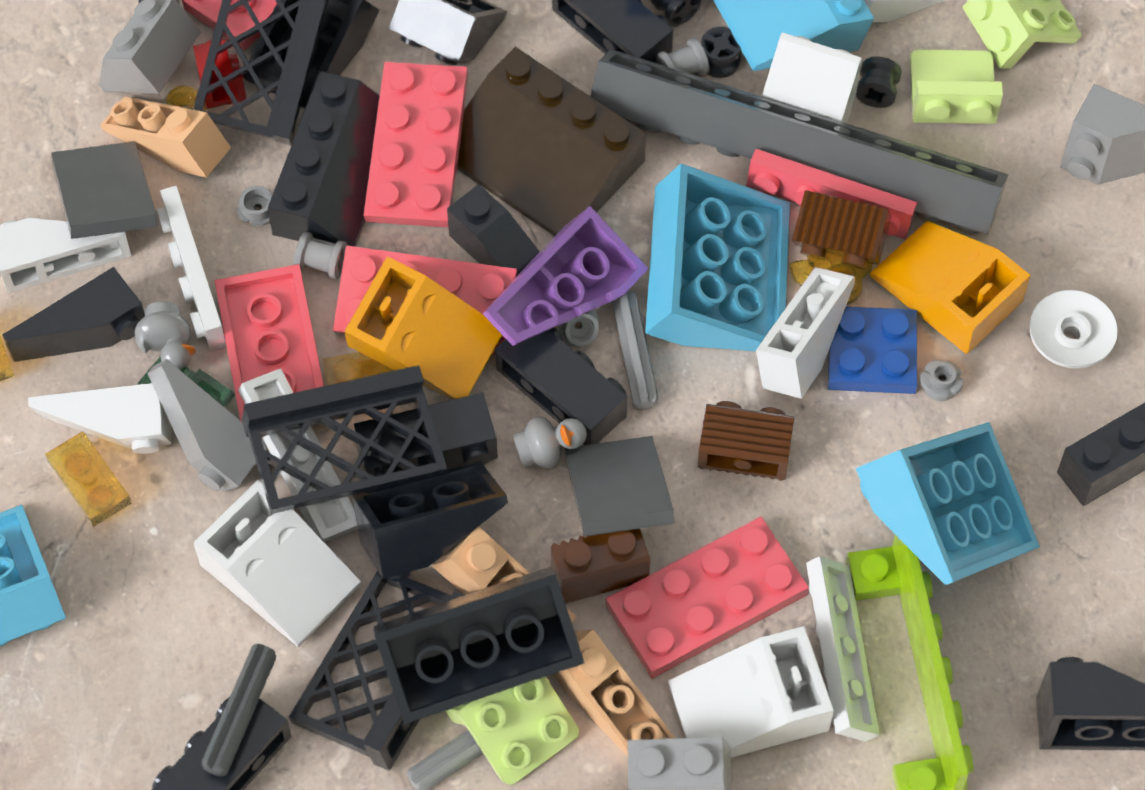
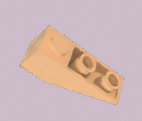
(169, 133)
(479, 564)
(610, 695)

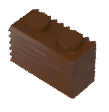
(841, 229)
(745, 440)
(599, 563)

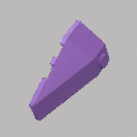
(567, 278)

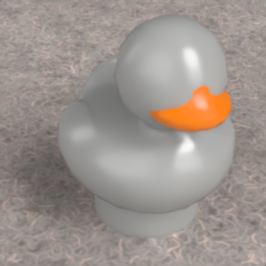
(165, 332)
(542, 442)

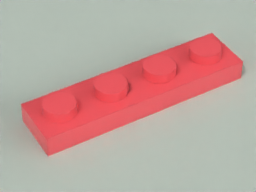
(790, 179)

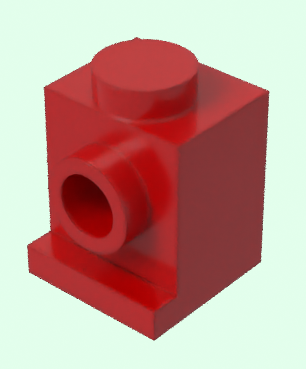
(226, 64)

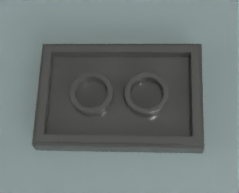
(103, 190)
(619, 486)

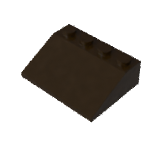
(545, 143)

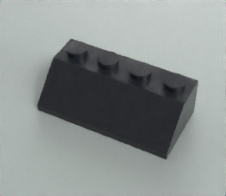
(328, 164)
(478, 645)

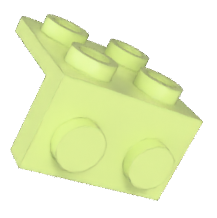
(1014, 26)
(954, 87)
(518, 727)

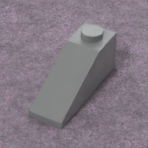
(206, 430)

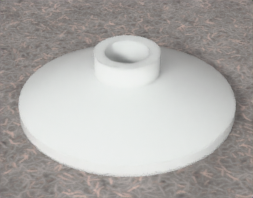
(1075, 314)

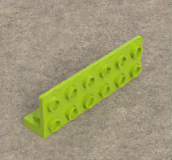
(898, 572)

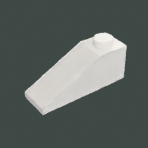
(43, 251)
(803, 334)
(119, 415)

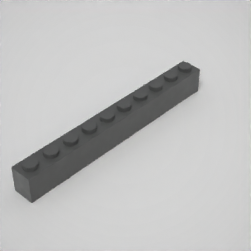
(743, 122)

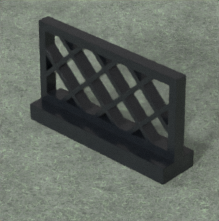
(294, 69)
(336, 402)
(388, 732)

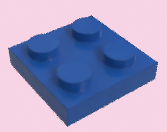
(874, 351)

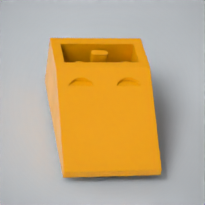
(953, 283)
(418, 322)

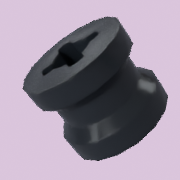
(677, 11)
(718, 41)
(878, 82)

